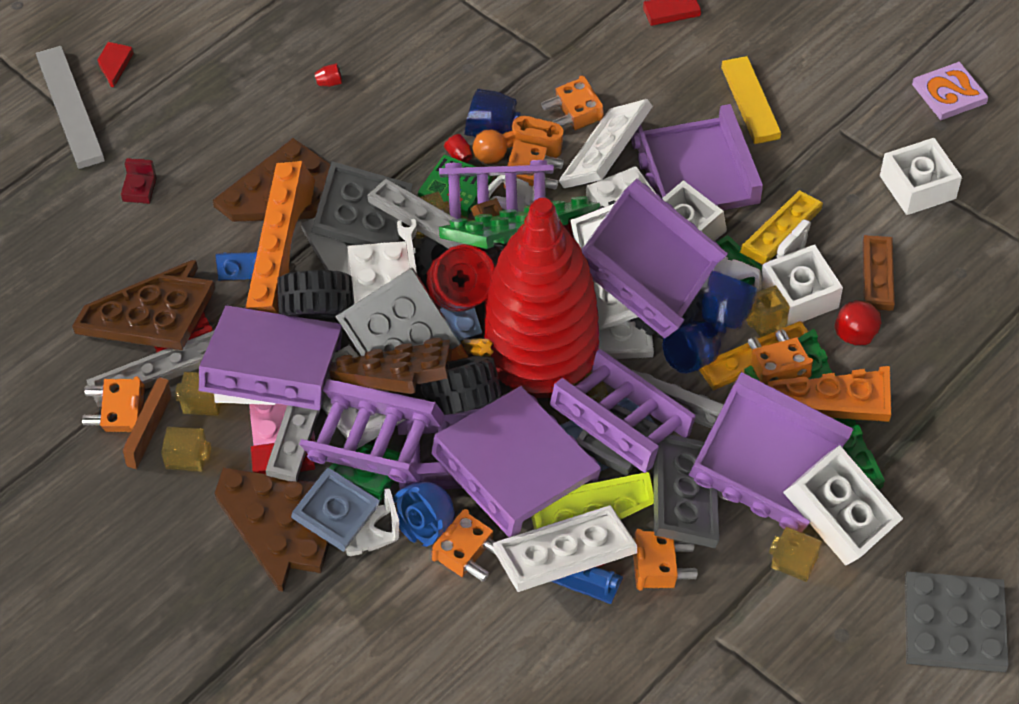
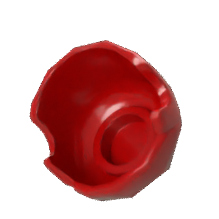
(858, 322)

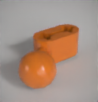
(492, 146)

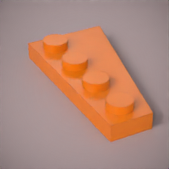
(848, 396)

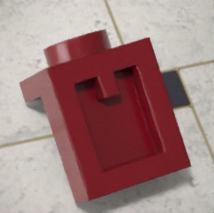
(139, 181)

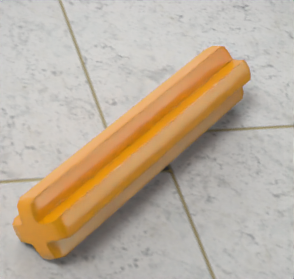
(477, 346)

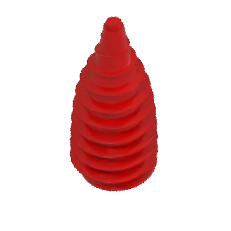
(542, 306)

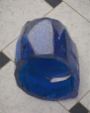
(490, 112)
(727, 302)
(692, 346)

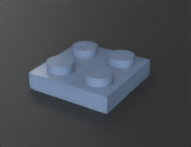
(335, 509)

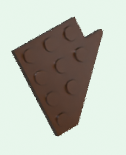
(250, 195)
(151, 312)
(396, 369)
(262, 515)

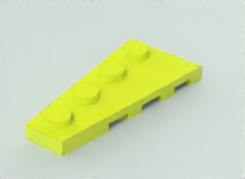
(623, 494)

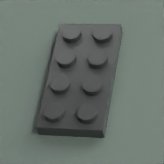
(681, 505)

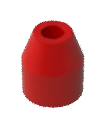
(328, 76)
(458, 148)

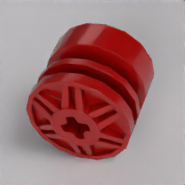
(472, 266)

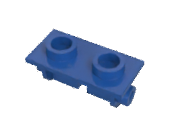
(235, 265)
(594, 583)

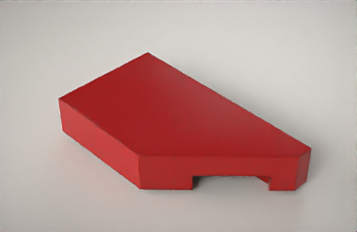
(114, 61)

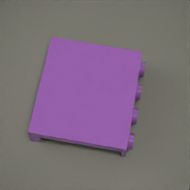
(705, 155)
(650, 257)
(269, 357)
(763, 447)
(513, 459)

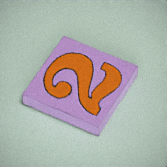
(950, 90)

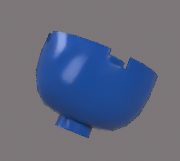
(424, 511)

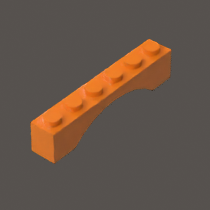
(288, 197)

